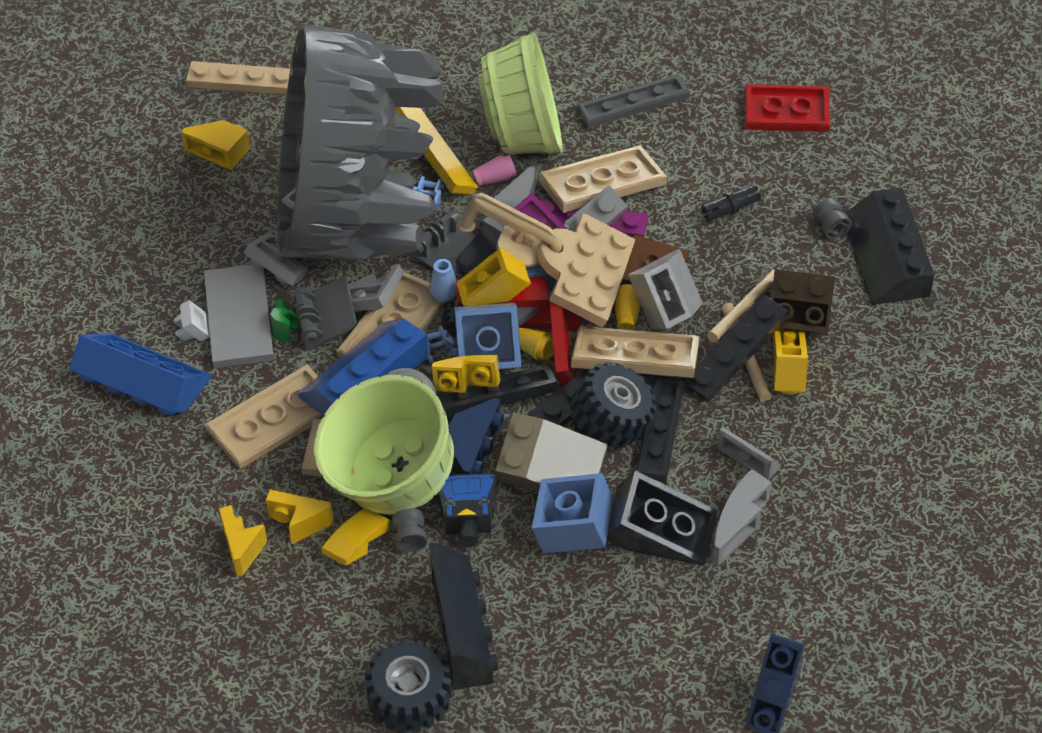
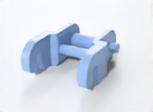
(437, 192)
(446, 341)

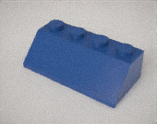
(387, 348)
(138, 372)

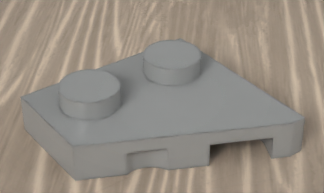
(372, 292)

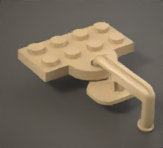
(583, 262)

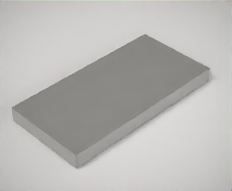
(238, 316)

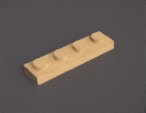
(238, 77)

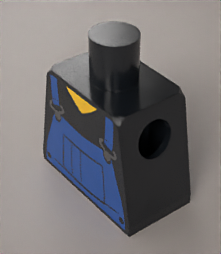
(468, 505)

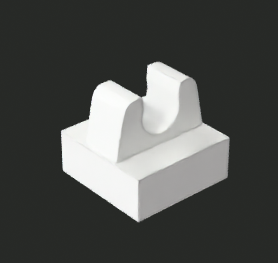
(193, 322)

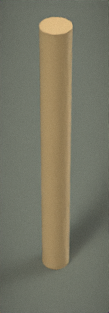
(741, 308)
(752, 366)

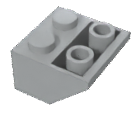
(666, 291)

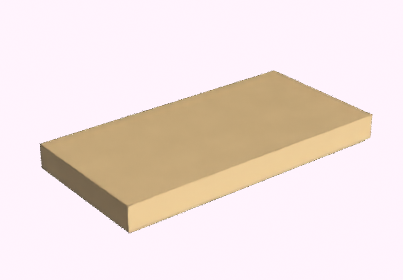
(579, 182)
(409, 301)
(638, 350)
(265, 419)

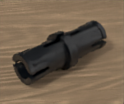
(731, 202)

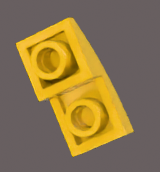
(459, 372)
(352, 538)

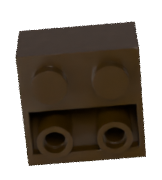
(805, 298)

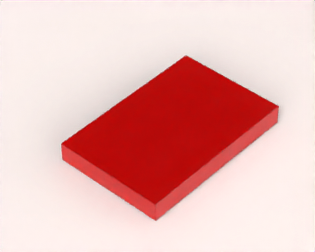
(787, 108)

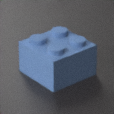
(489, 331)
(572, 513)

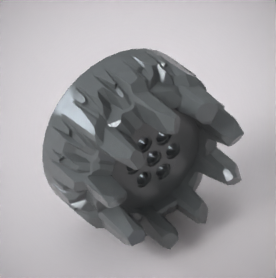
(341, 142)

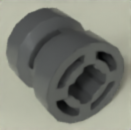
(833, 220)
(409, 529)

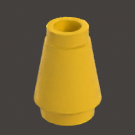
(626, 307)
(535, 343)

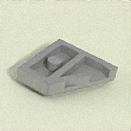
(266, 255)

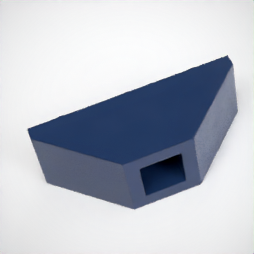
(473, 435)
(776, 683)

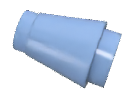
(443, 281)

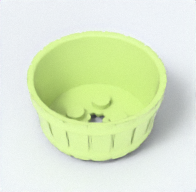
(520, 99)
(373, 429)

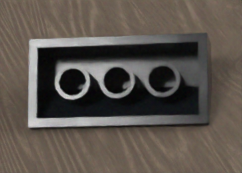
(889, 248)
(461, 618)

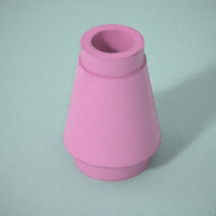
(495, 171)

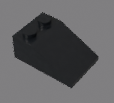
(660, 521)

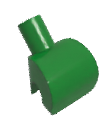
(282, 321)

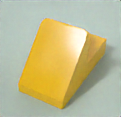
(304, 513)
(242, 543)

